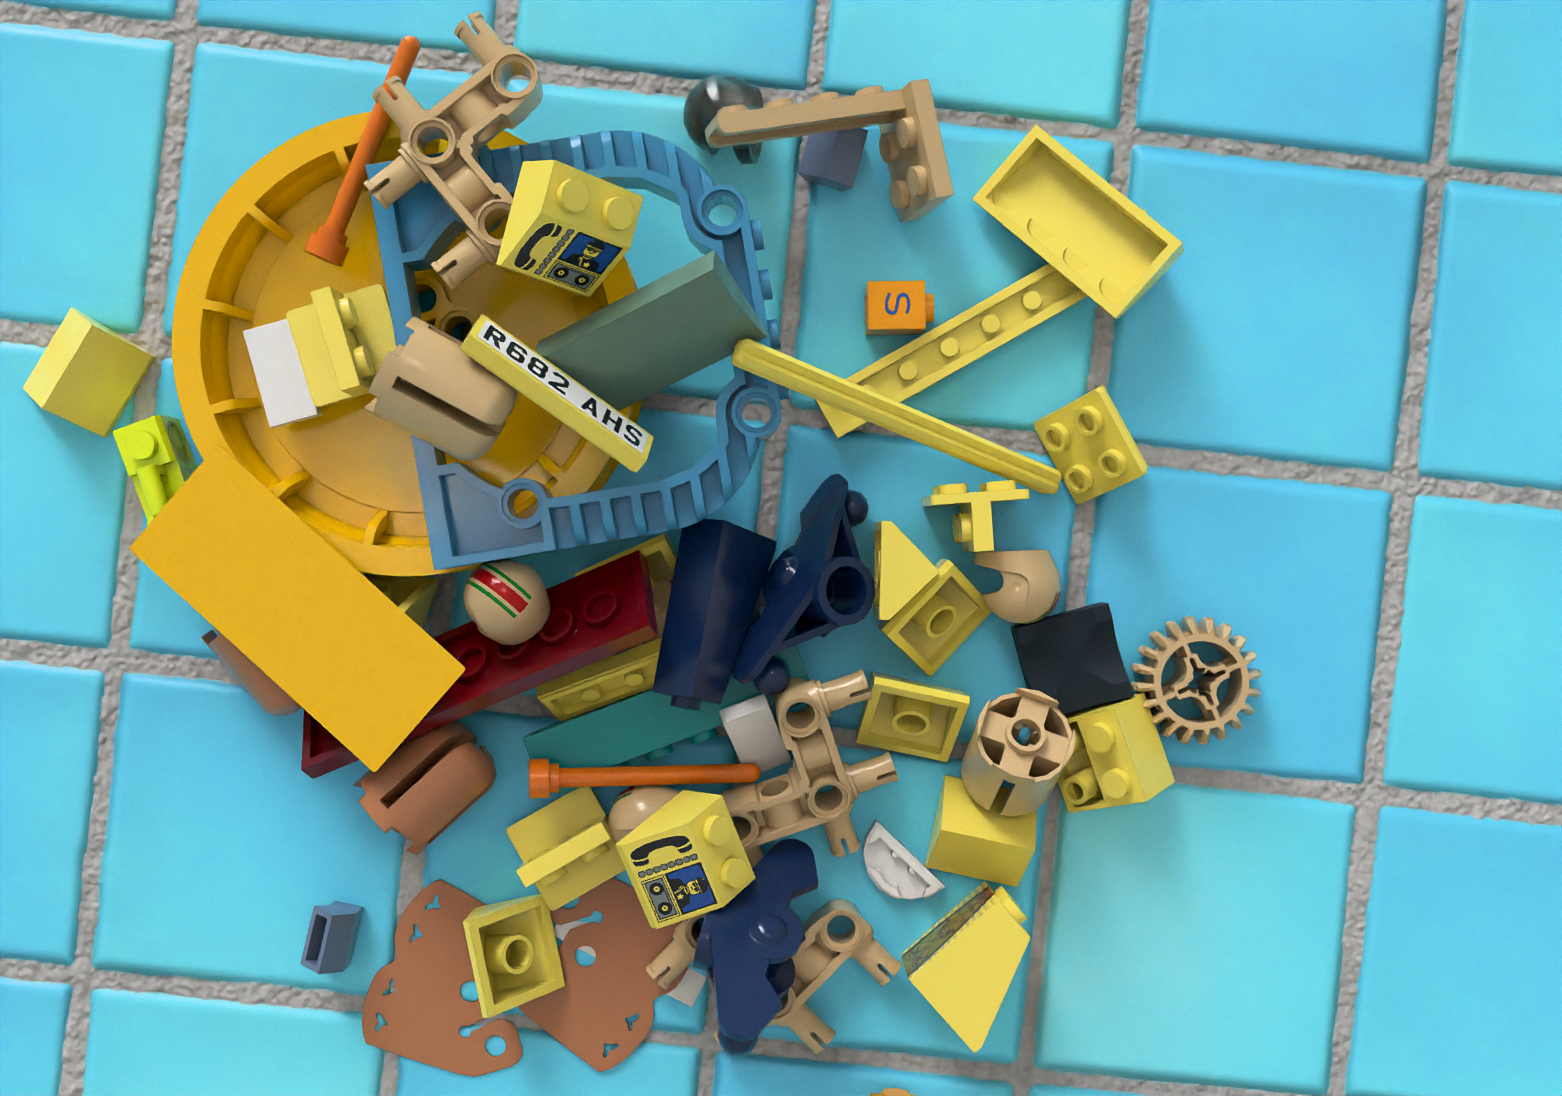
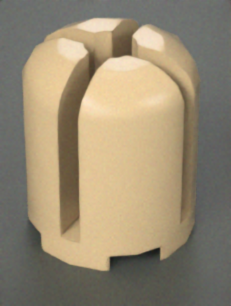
(441, 394)
(1028, 767)

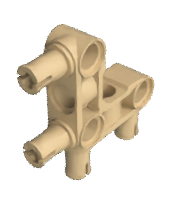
(468, 122)
(792, 800)
(814, 963)

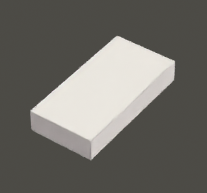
(279, 374)
(755, 733)

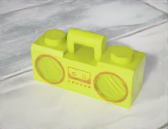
(155, 459)

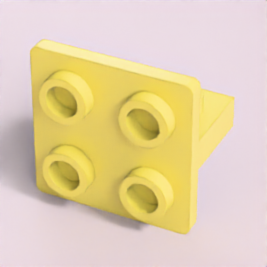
(342, 341)
(1091, 446)
(974, 522)
(566, 847)

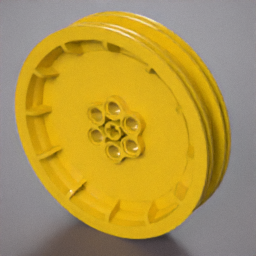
(349, 468)

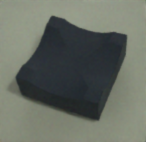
(1073, 657)

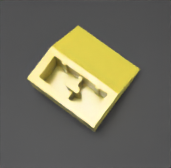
(1114, 756)

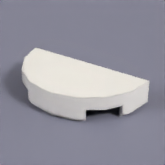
(895, 867)

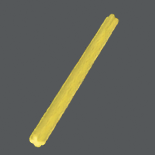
(893, 415)

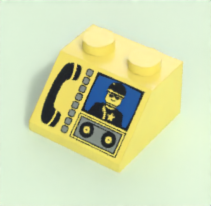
(567, 226)
(685, 859)

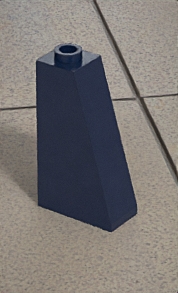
(709, 609)

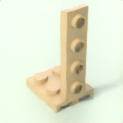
(907, 142)

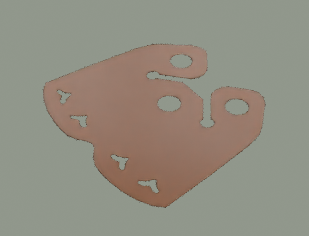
(614, 987)
(428, 1002)

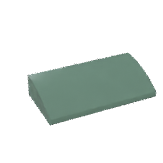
(656, 334)

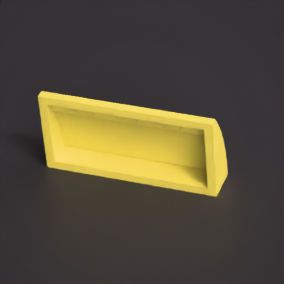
(1078, 223)

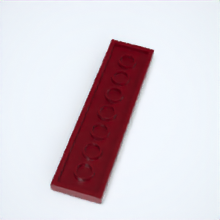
(586, 623)

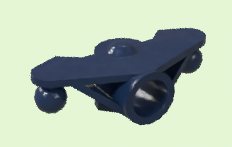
(810, 583)
(752, 945)

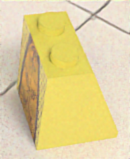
(970, 961)

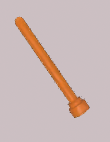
(329, 240)
(548, 777)

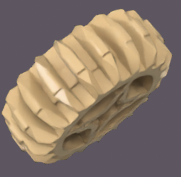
(1232, 667)

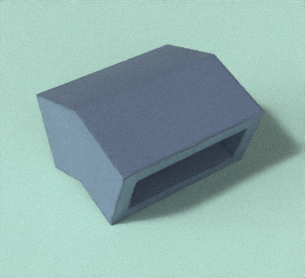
(833, 158)
(331, 937)

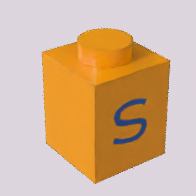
(897, 308)

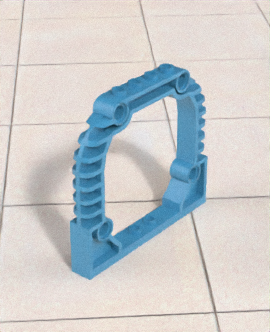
(476, 520)

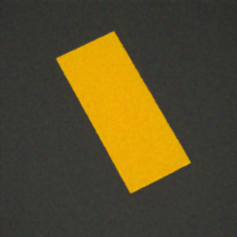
(297, 608)

